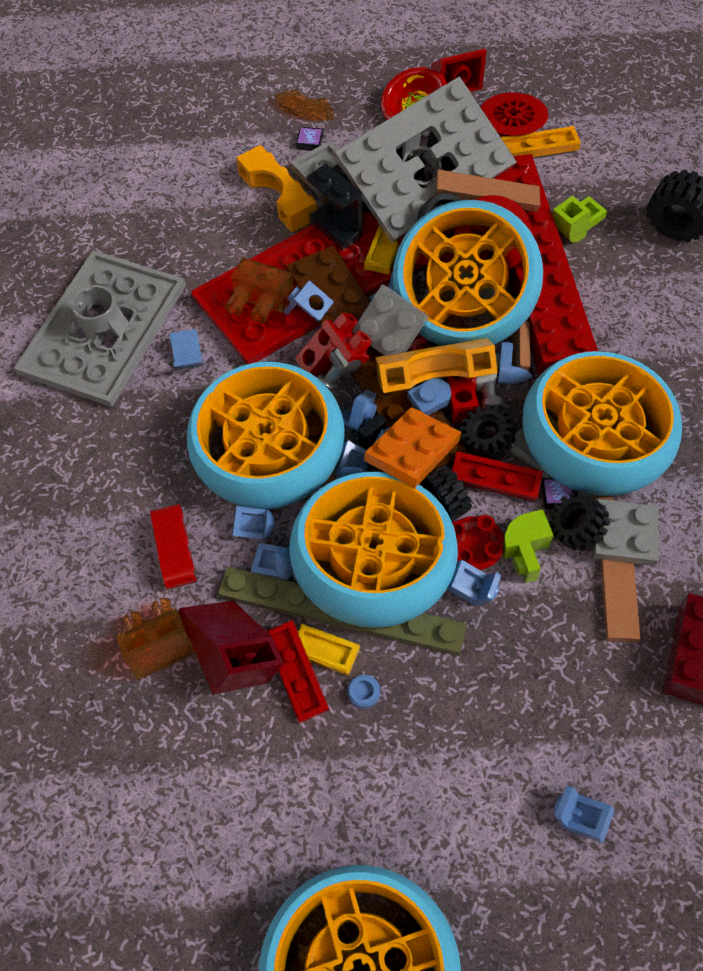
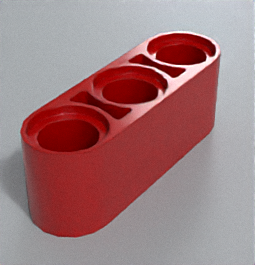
(172, 546)

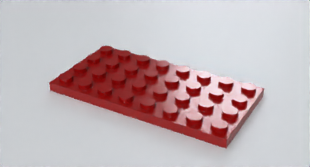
(257, 340)

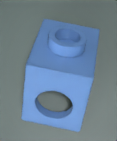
(301, 298)
(186, 349)

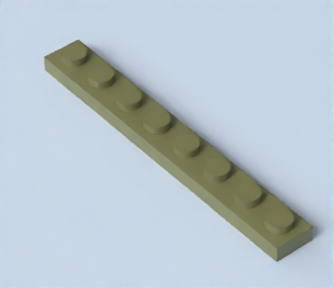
(289, 598)

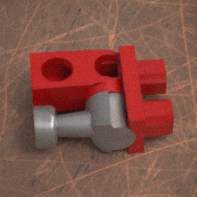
(335, 345)
(464, 397)

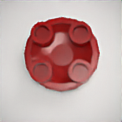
(479, 541)

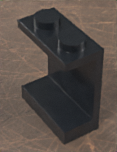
(342, 212)

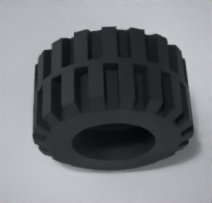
(678, 206)

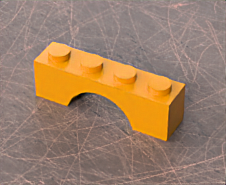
(262, 170)
(458, 359)

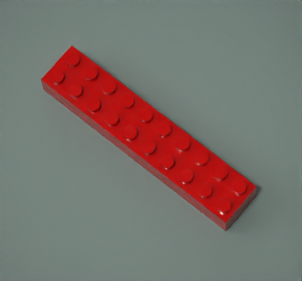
(558, 319)

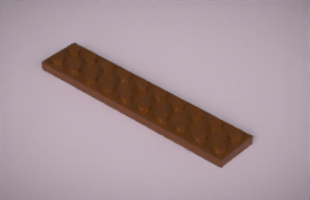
(334, 279)

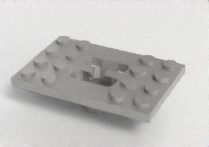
(389, 182)
(81, 363)

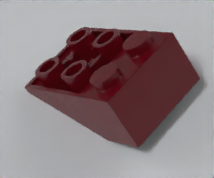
(230, 646)

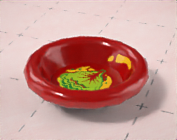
(408, 89)

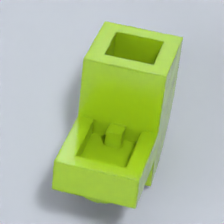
(577, 217)
(523, 537)

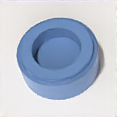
(363, 691)

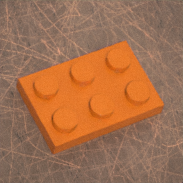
(412, 447)

